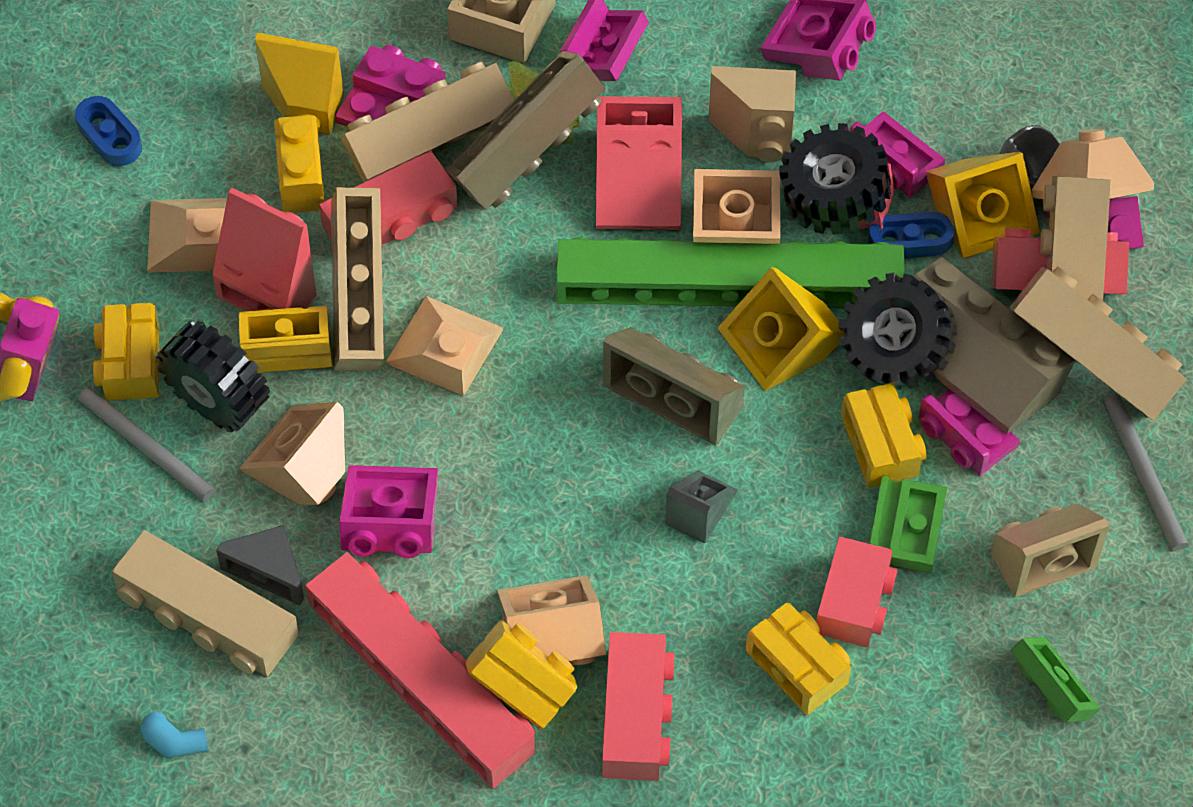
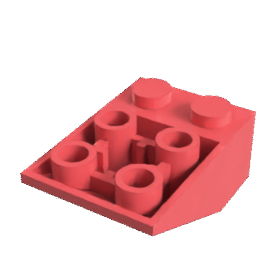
(639, 163)
(262, 256)

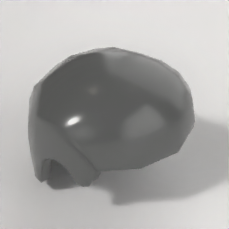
(1037, 148)

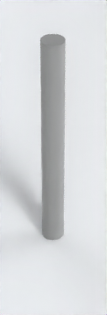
(146, 444)
(1145, 473)

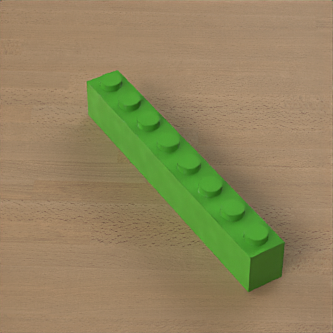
(713, 273)

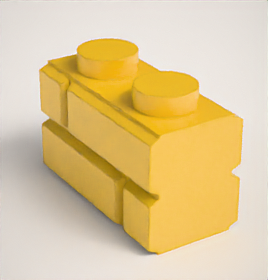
(299, 163)
(287, 338)
(128, 352)
(882, 434)
(799, 657)
(522, 673)

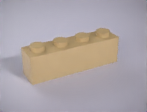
(428, 123)
(1077, 230)
(357, 279)
(1098, 342)
(205, 604)

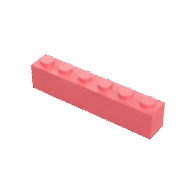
(421, 669)

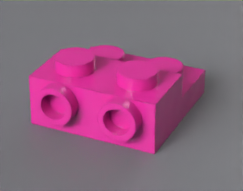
(820, 36)
(386, 78)
(389, 510)

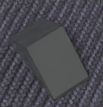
(697, 505)
(264, 561)

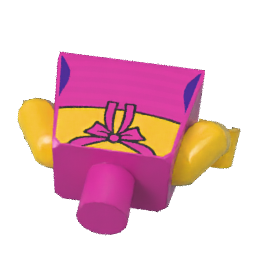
(25, 344)

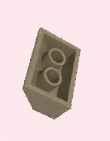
(671, 384)

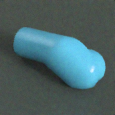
(169, 740)

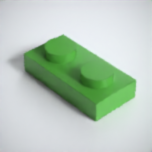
(1047, 669)

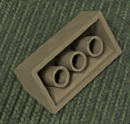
(526, 129)
(998, 358)

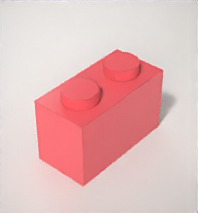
(854, 592)

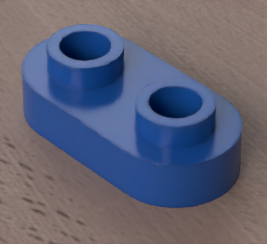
(110, 133)
(911, 232)

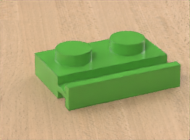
(909, 522)

